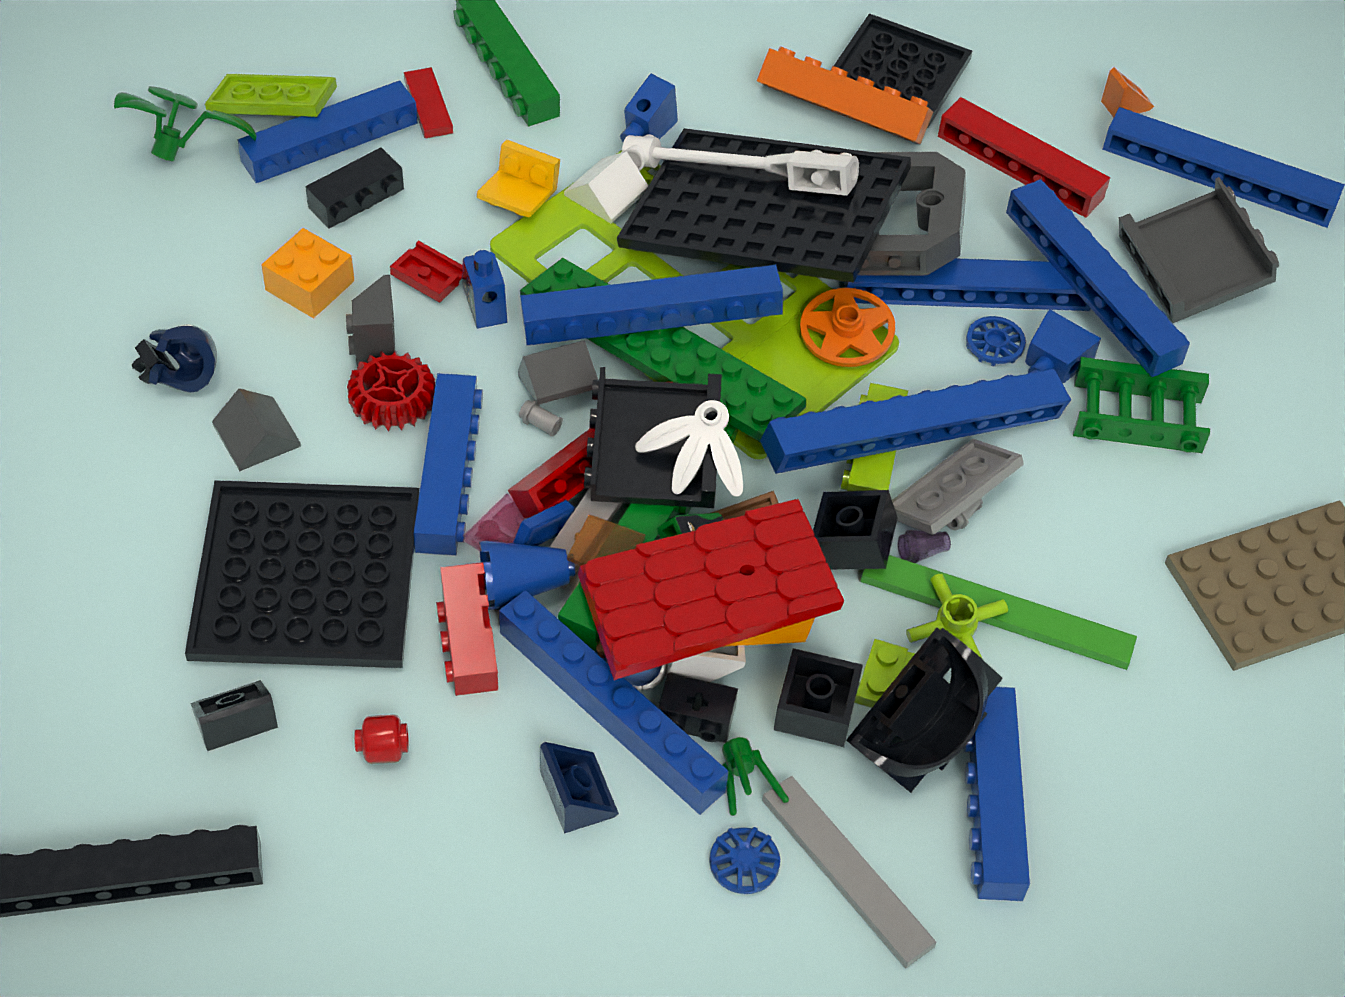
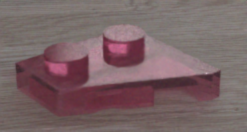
(497, 524)

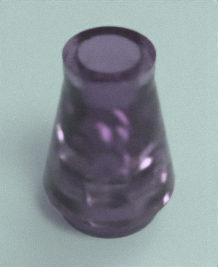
(919, 545)

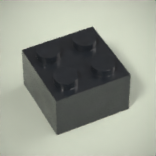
(856, 528)
(817, 697)

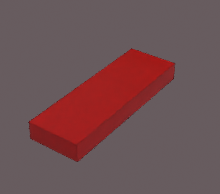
(429, 102)

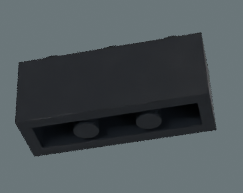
(354, 187)

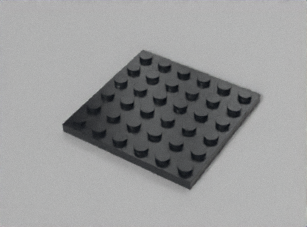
(304, 575)

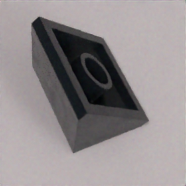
(235, 715)

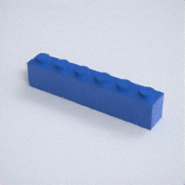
(333, 131)
(446, 465)
(997, 802)

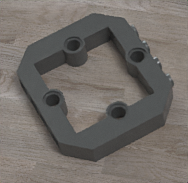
(938, 212)

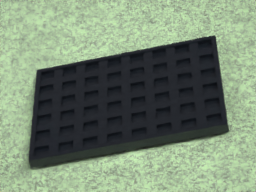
(754, 217)

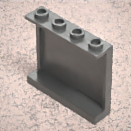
(1199, 253)

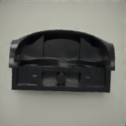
(927, 711)

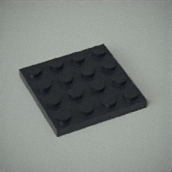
(904, 61)

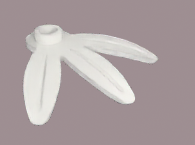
(701, 433)

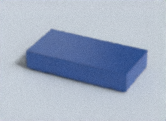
(544, 525)

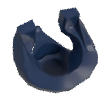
(194, 353)

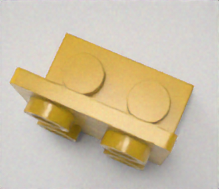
(523, 179)

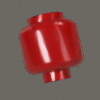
(382, 739)

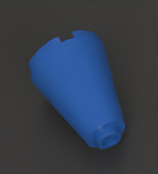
(522, 567)

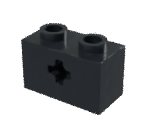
(699, 706)

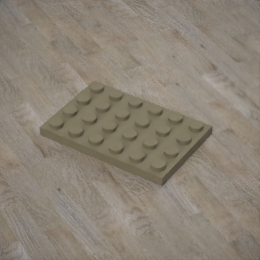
(1269, 585)

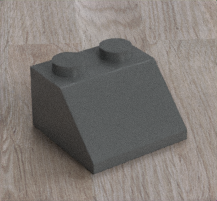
(372, 322)

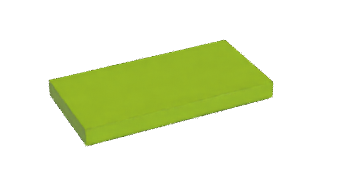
(272, 95)

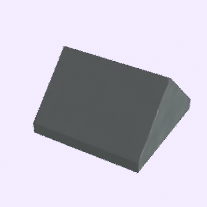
(558, 372)
(254, 429)

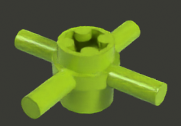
(965, 613)

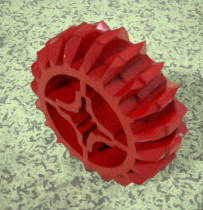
(383, 390)

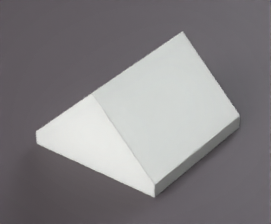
(609, 187)

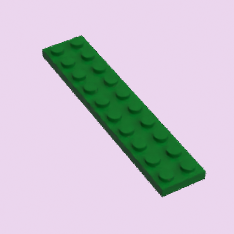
(685, 358)

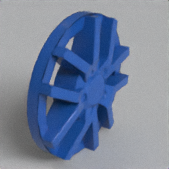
(995, 340)
(744, 860)

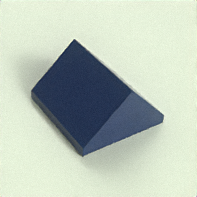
(575, 786)

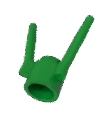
(740, 762)

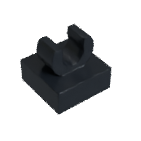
(148, 358)

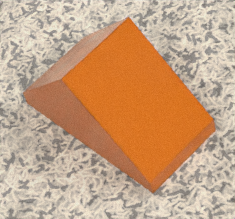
(1124, 94)

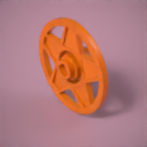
(847, 327)

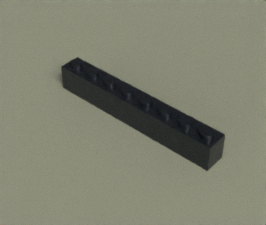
(130, 870)

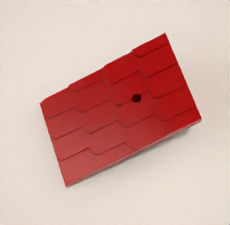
(710, 589)

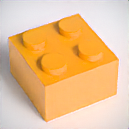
(308, 272)

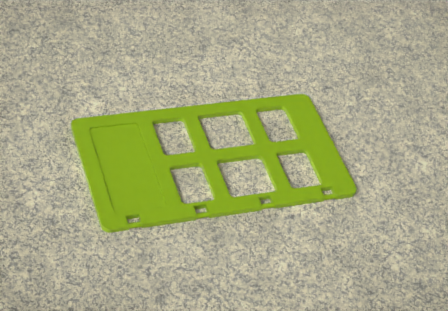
(768, 345)

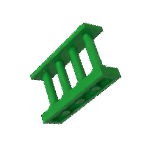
(1131, 380)

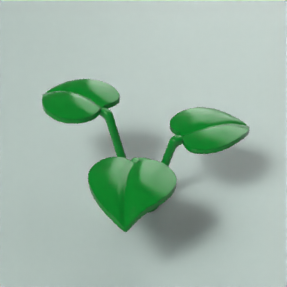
(168, 138)

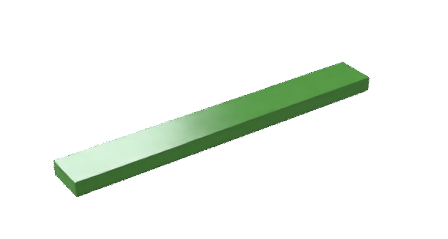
(1022, 618)

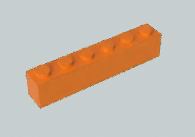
(844, 95)

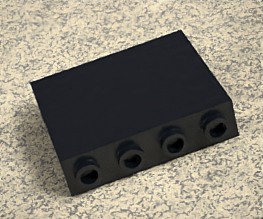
(622, 418)

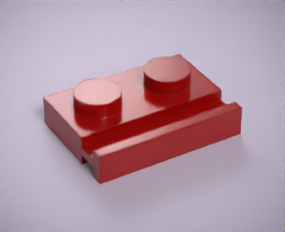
(428, 271)

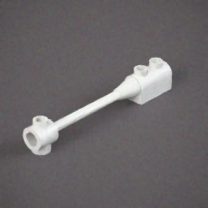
(805, 170)

